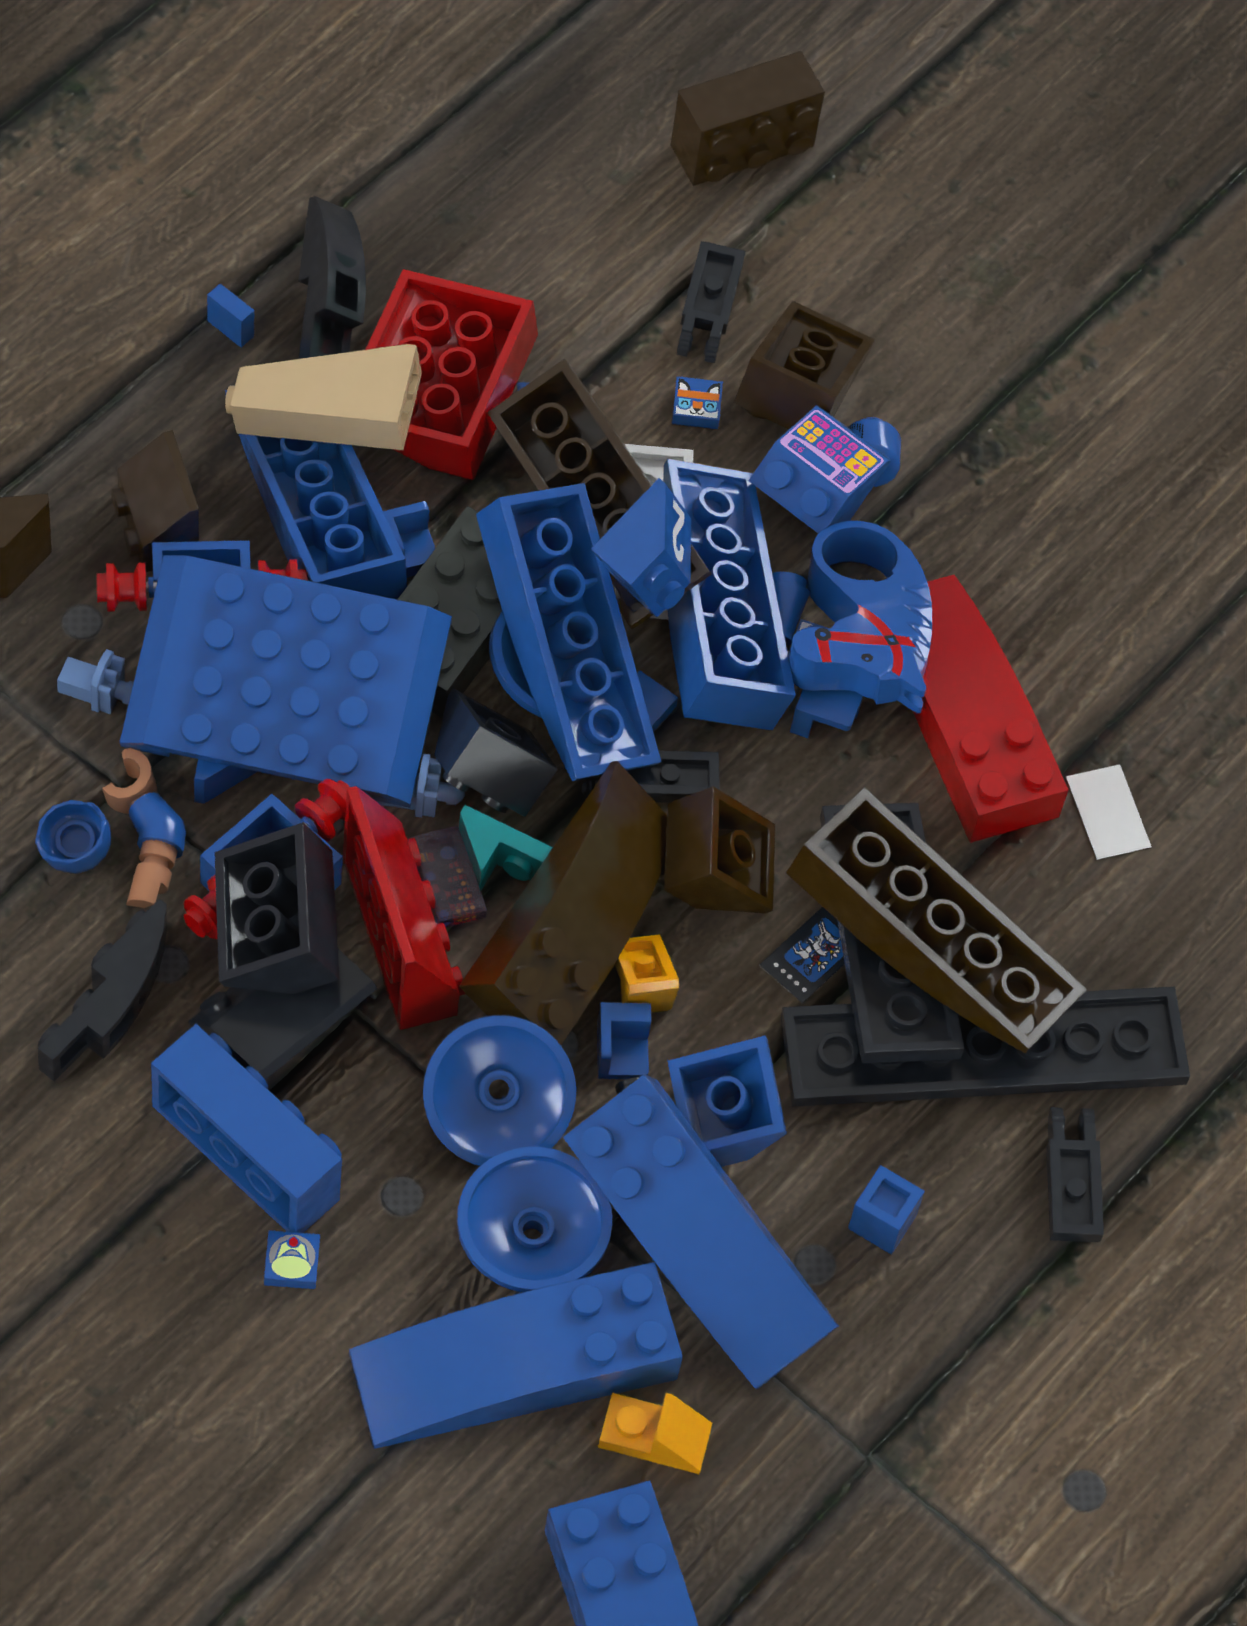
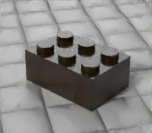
(747, 118)

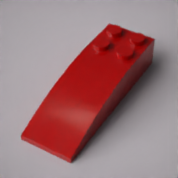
(983, 724)

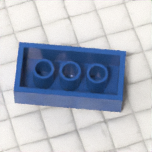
(247, 1130)

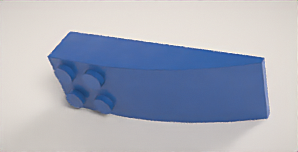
(327, 514)
(729, 625)
(568, 629)
(700, 1230)
(518, 1356)
(618, 1561)

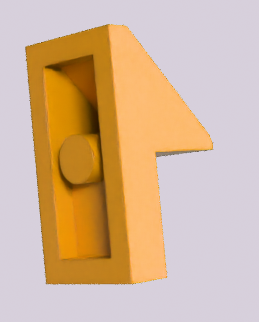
(647, 973)
(656, 1433)

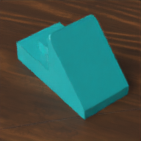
(495, 844)

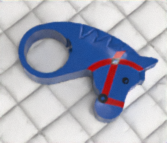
(879, 626)

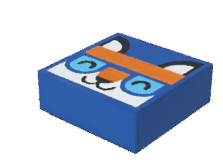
(697, 402)

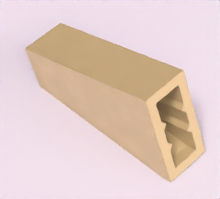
(330, 398)

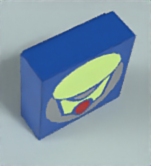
(291, 1259)

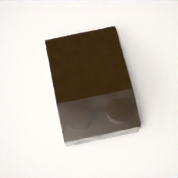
(802, 365)

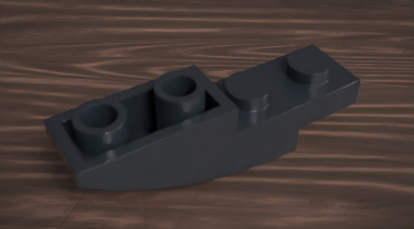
(335, 279)
(121, 982)

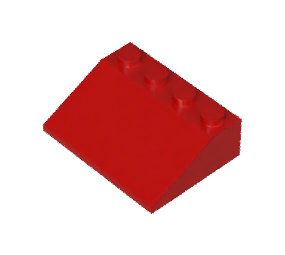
(469, 359)
(399, 914)

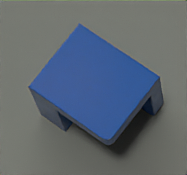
(412, 534)
(829, 707)
(623, 1040)
(886, 1209)

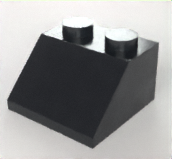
(491, 755)

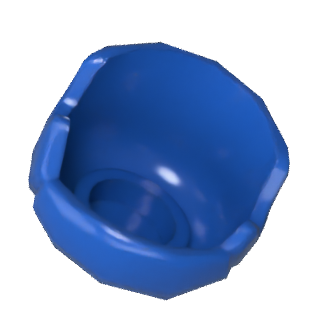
(73, 836)

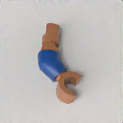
(158, 827)

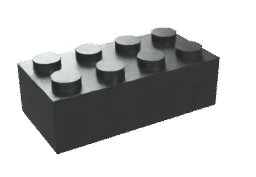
(461, 585)

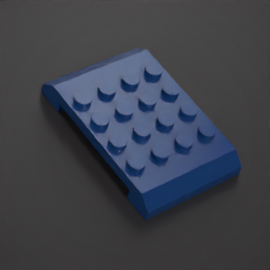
(286, 677)

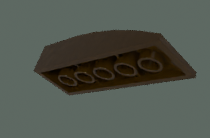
(568, 442)
(575, 910)
(932, 923)

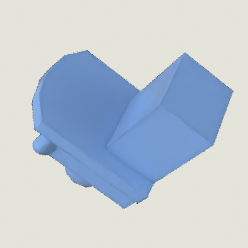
(96, 684)
(430, 790)

